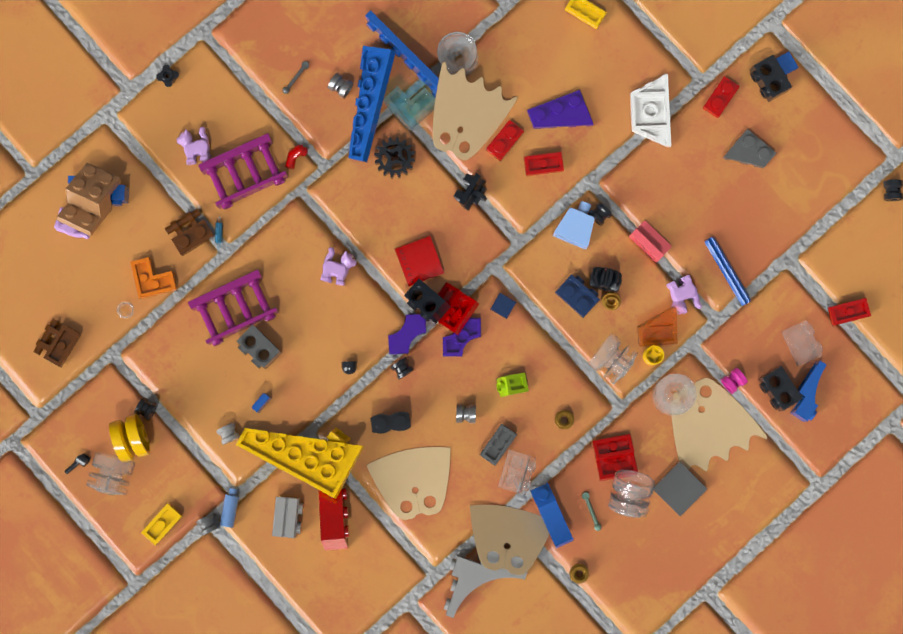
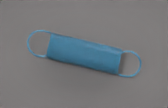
(218, 232)

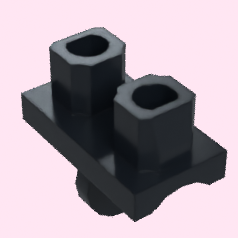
(473, 193)

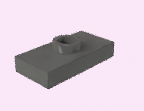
(498, 444)

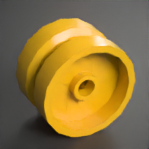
(129, 438)

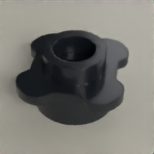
(173, 75)

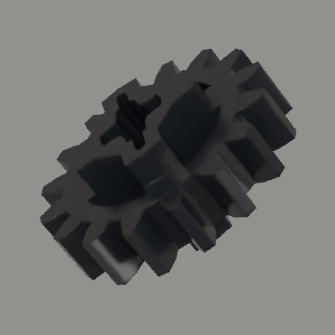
(387, 153)

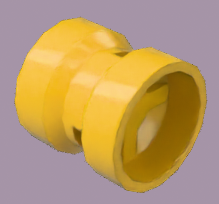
(655, 353)

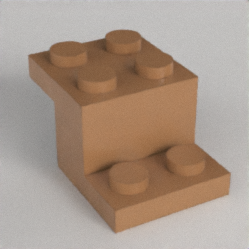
(88, 199)

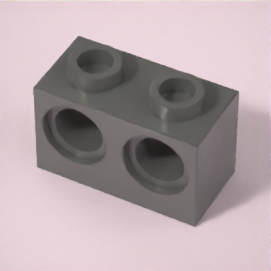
(262, 343)

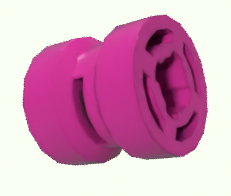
(734, 380)

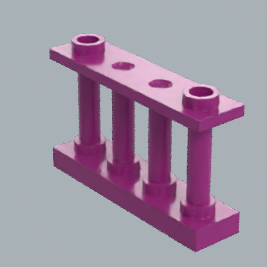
(228, 160)
(218, 296)

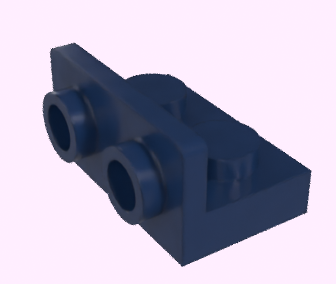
(577, 295)

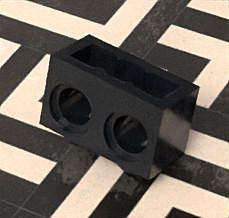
(775, 76)
(427, 300)
(784, 385)

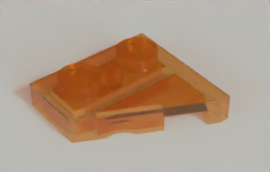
(659, 329)

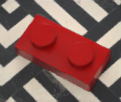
(721, 97)
(505, 140)
(543, 164)
(849, 311)

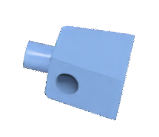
(576, 226)

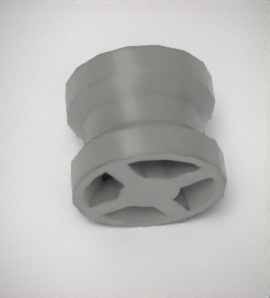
(228, 433)

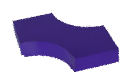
(400, 341)
(454, 344)

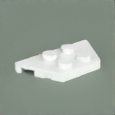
(651, 111)

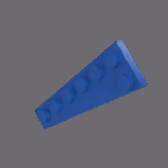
(402, 51)
(376, 69)

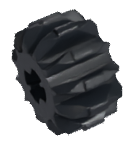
(605, 279)

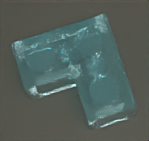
(410, 111)

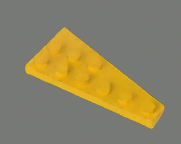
(311, 460)

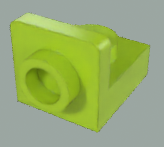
(512, 384)

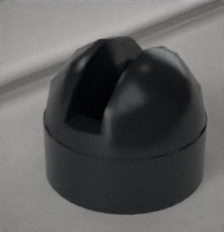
(349, 367)

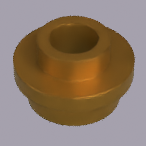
(611, 305)
(558, 419)
(579, 580)

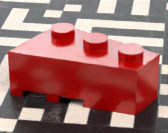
(333, 520)

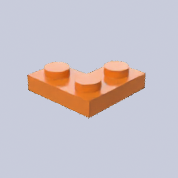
(148, 283)

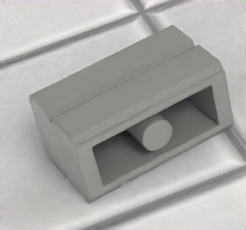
(287, 517)

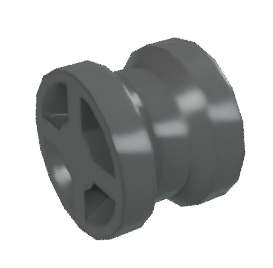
(208, 524)

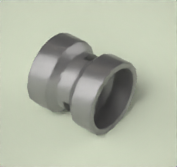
(340, 85)
(466, 413)

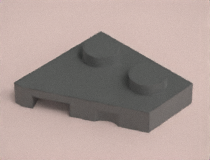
(750, 150)

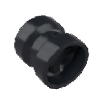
(893, 190)

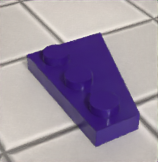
(561, 112)

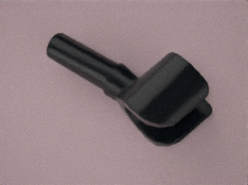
(82, 459)

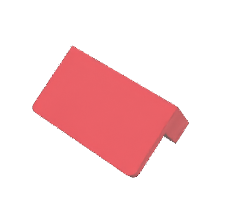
(650, 241)

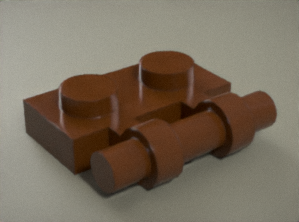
(192, 237)
(61, 346)

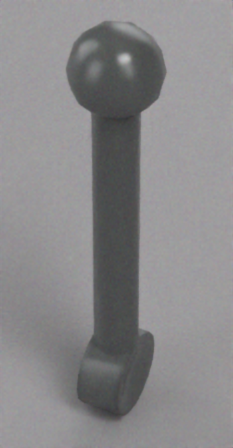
(305, 65)

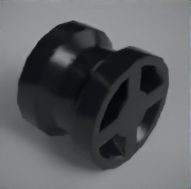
(600, 213)
(402, 368)
(146, 408)

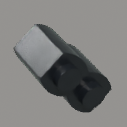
(384, 423)

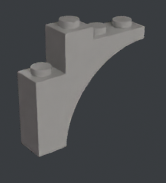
(472, 575)

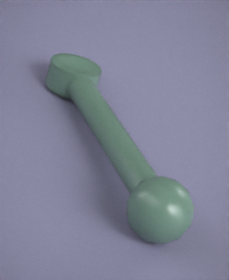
(597, 526)

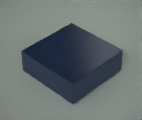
(503, 305)

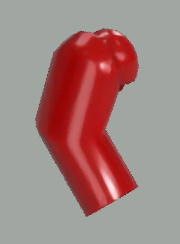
(293, 154)

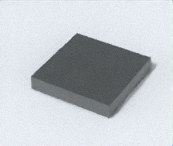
(679, 488)

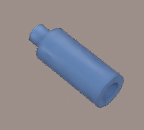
(229, 509)

